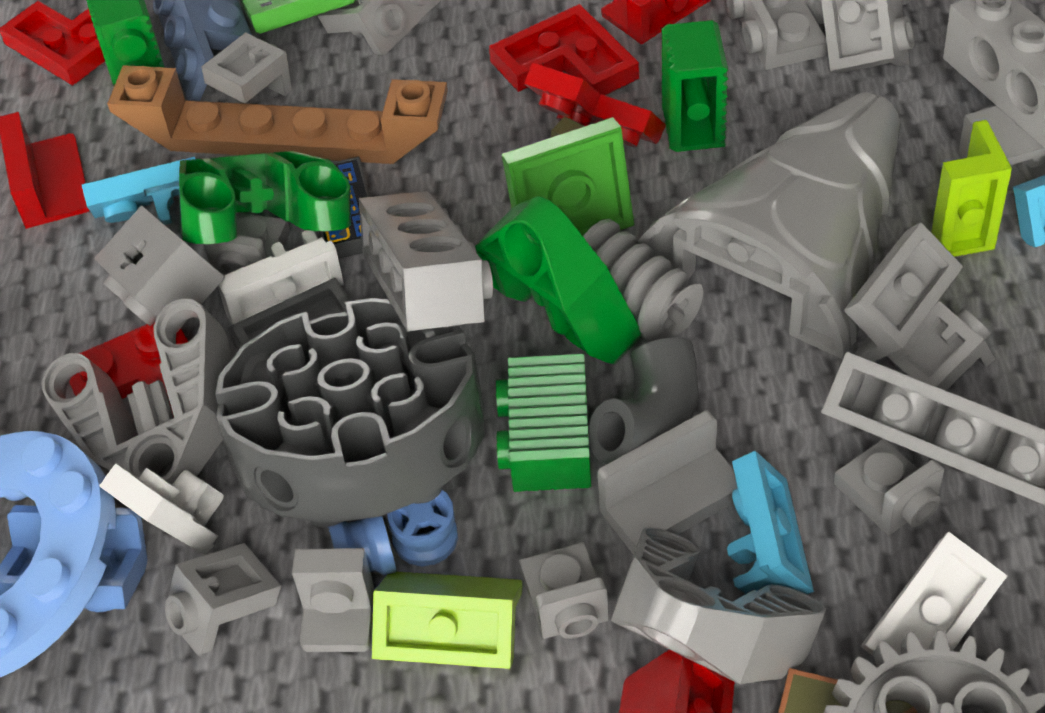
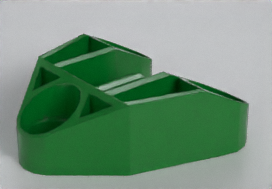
(286, 183)
(546, 257)

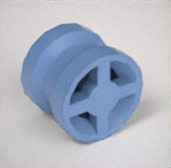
(371, 536)
(428, 547)

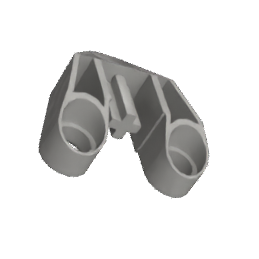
(151, 433)
(739, 639)

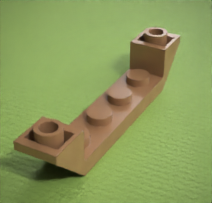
(156, 106)

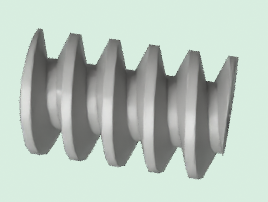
(649, 285)

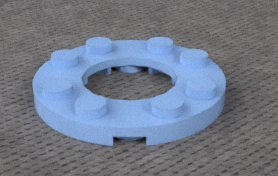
(72, 536)

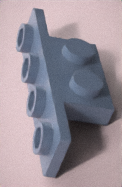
(195, 29)

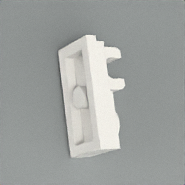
(279, 278)
(175, 508)
(941, 595)

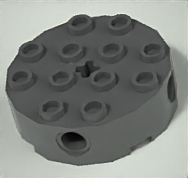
(349, 413)

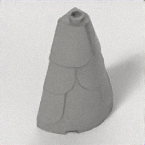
(798, 216)

